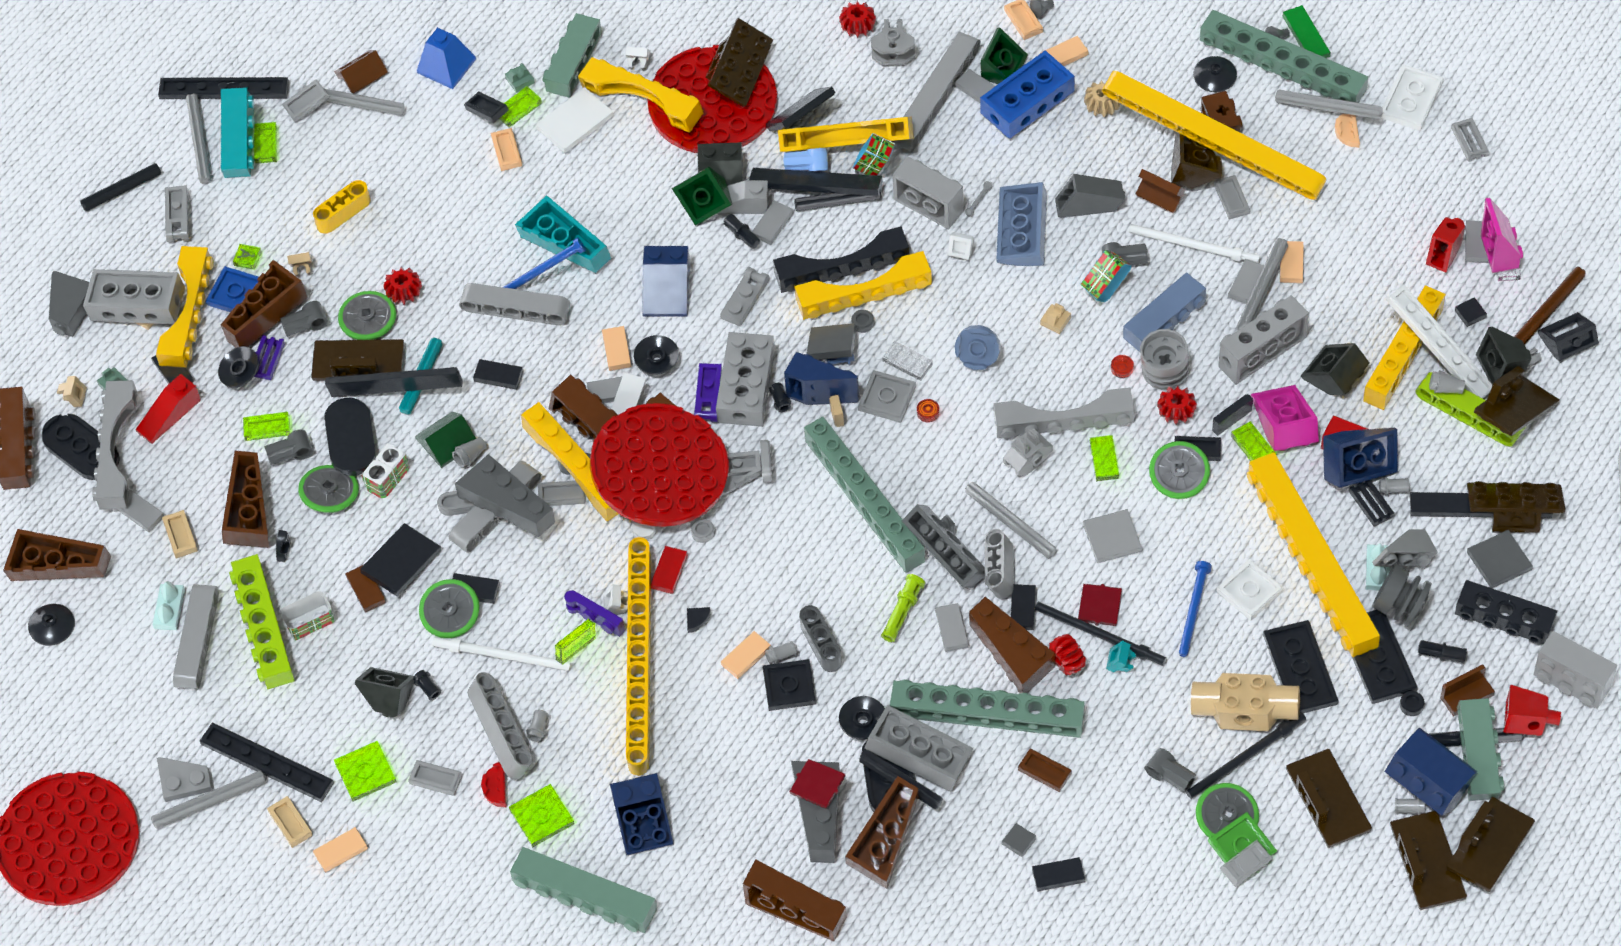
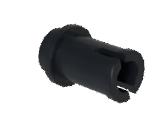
(782, 402)
(428, 686)

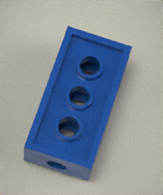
(1027, 94)

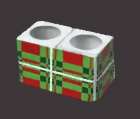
(384, 486)
(296, 611)

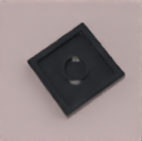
(789, 685)

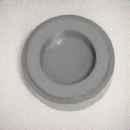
(702, 530)

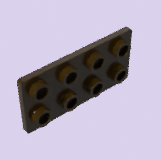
(739, 62)
(356, 357)
(1515, 402)
(1515, 505)
(1328, 798)
(1490, 843)
(1425, 859)

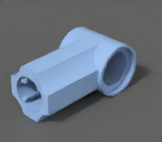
(809, 160)

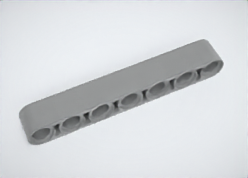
(939, 87)

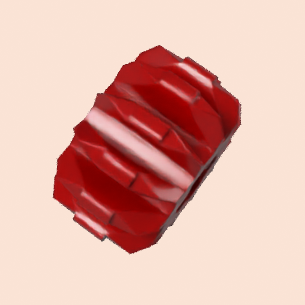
(857, 19)
(402, 285)
(1176, 404)
(1067, 654)

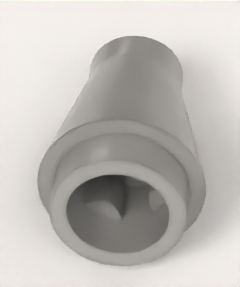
(1445, 383)
(468, 452)

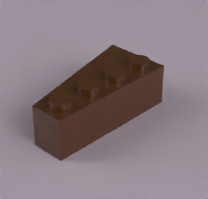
(16, 439)
(792, 901)

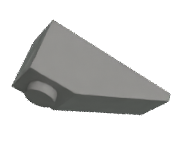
(748, 198)

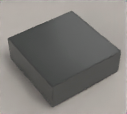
(1019, 840)

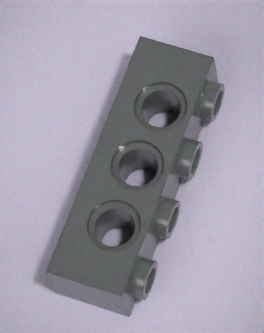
(944, 546)

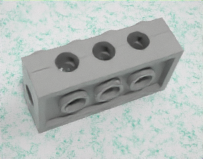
(134, 296)
(1263, 339)
(745, 379)

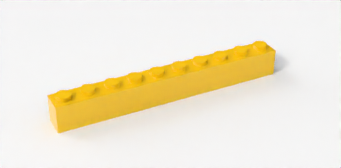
(1313, 555)

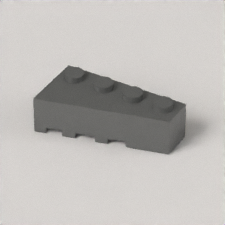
(500, 492)
(819, 822)

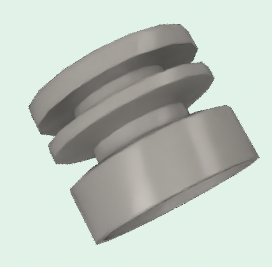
(1164, 359)

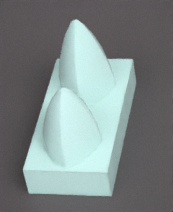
(1375, 574)
(168, 606)

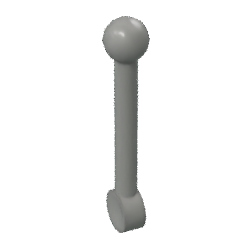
(987, 186)

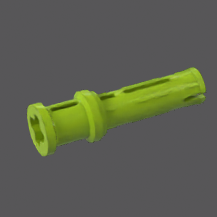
(906, 598)

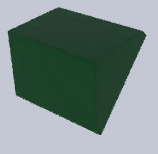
(1001, 58)
(703, 195)
(444, 436)

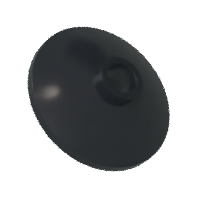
(1212, 80)
(656, 347)
(238, 367)
(55, 631)
(860, 709)

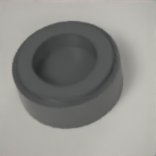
(863, 320)

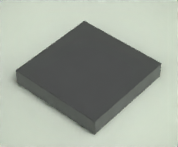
(831, 341)
(1499, 559)

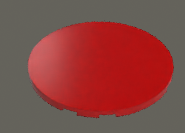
(721, 117)
(659, 465)
(67, 838)

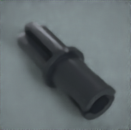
(741, 231)
(1442, 651)

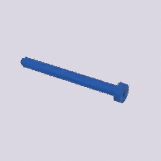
(577, 246)
(1202, 568)

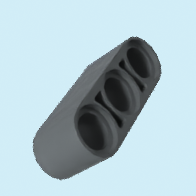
(824, 647)

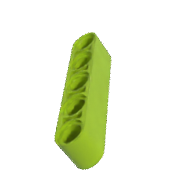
(1462, 408)

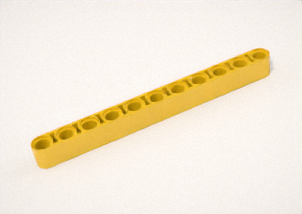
(1214, 135)
(638, 664)

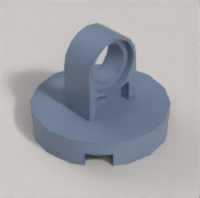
(977, 347)

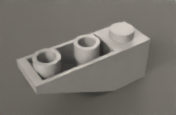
(1410, 549)

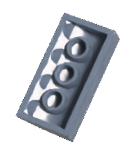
(1022, 225)

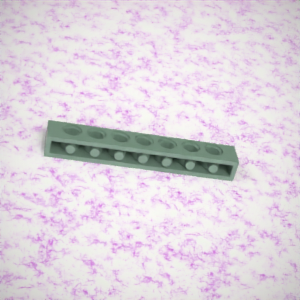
(1282, 58)
(864, 494)
(995, 717)

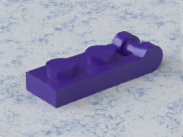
(707, 390)
(590, 610)

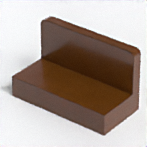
(362, 71)
(1159, 191)
(1466, 687)

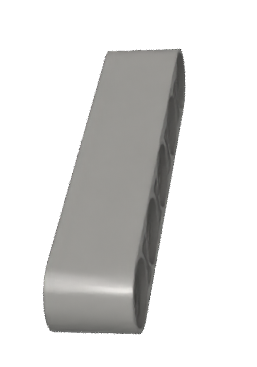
(514, 304)
(480, 522)
(195, 636)
(500, 726)

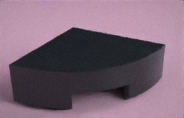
(282, 546)
(697, 617)

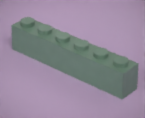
(583, 890)

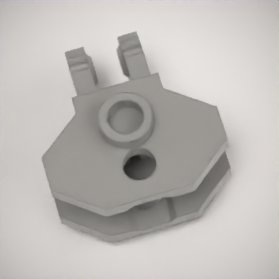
(893, 43)
(1027, 452)

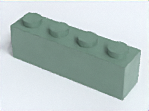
(572, 55)
(1479, 749)

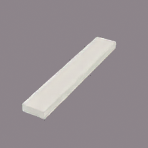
(1438, 341)

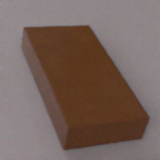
(365, 590)
(1044, 770)

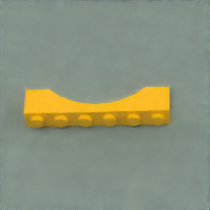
(606, 79)
(844, 134)
(821, 298)
(176, 343)
(556, 440)

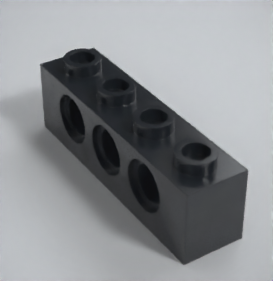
(1500, 602)

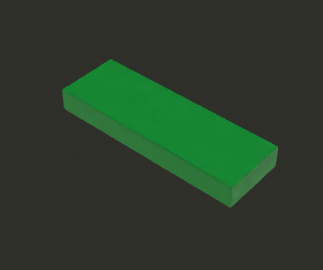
(1305, 31)

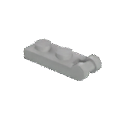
(176, 213)
(744, 297)

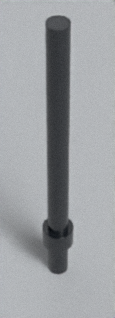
(1141, 651)
(1282, 730)

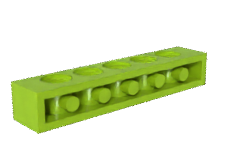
(276, 672)

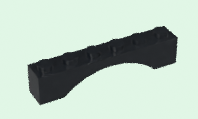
(880, 252)

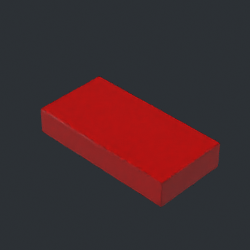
(669, 569)

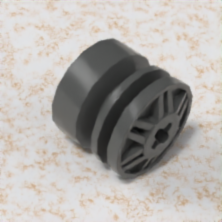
(1402, 595)

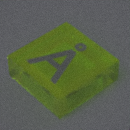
(247, 256)

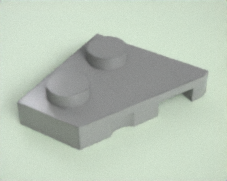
(742, 469)
(182, 779)

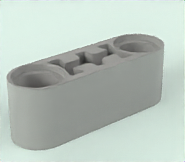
(999, 572)

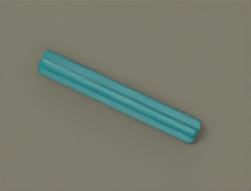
(427, 362)

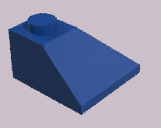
(445, 59)

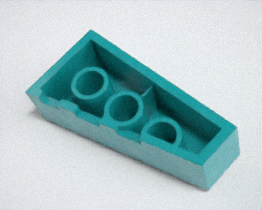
(237, 132)
(555, 230)

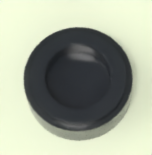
(1412, 703)

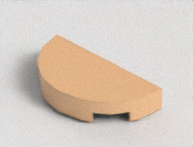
(1347, 130)

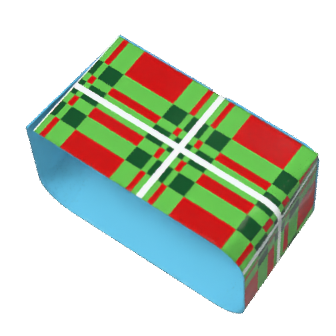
(873, 155)
(1106, 276)

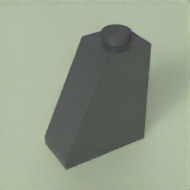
(1089, 196)
(66, 303)

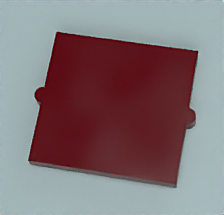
(1100, 604)
(817, 783)

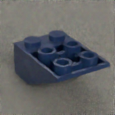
(815, 381)
(641, 814)

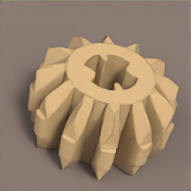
(1098, 102)

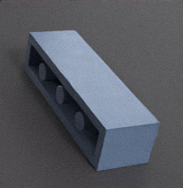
(1166, 310)

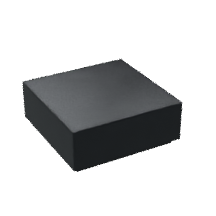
(1470, 312)

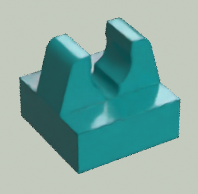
(1118, 657)

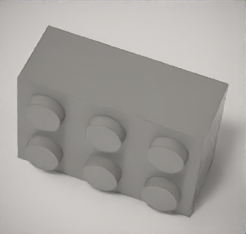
(928, 192)
(1575, 670)

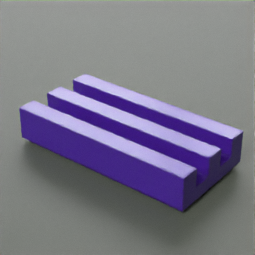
(260, 351)

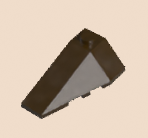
(1193, 163)

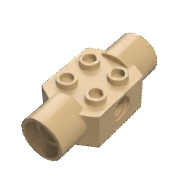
(1245, 701)

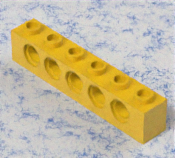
(1400, 354)

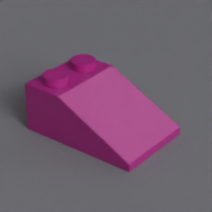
(1499, 239)
(1286, 418)

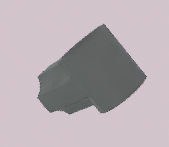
(1131, 254)
(310, 316)
(295, 446)
(1164, 766)

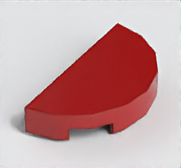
(494, 785)

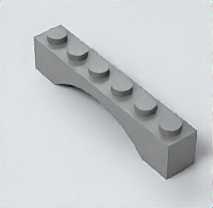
(119, 405)
(1110, 408)

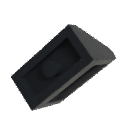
(1571, 341)

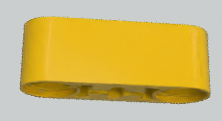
(341, 206)

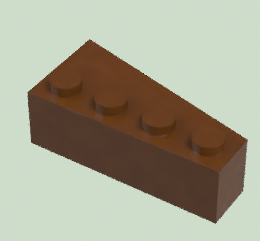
(263, 306)
(580, 407)
(244, 510)
(54, 557)
(1012, 646)
(882, 837)

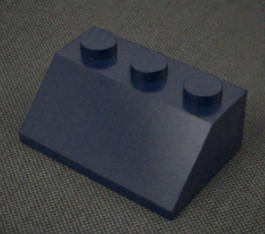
(1431, 772)

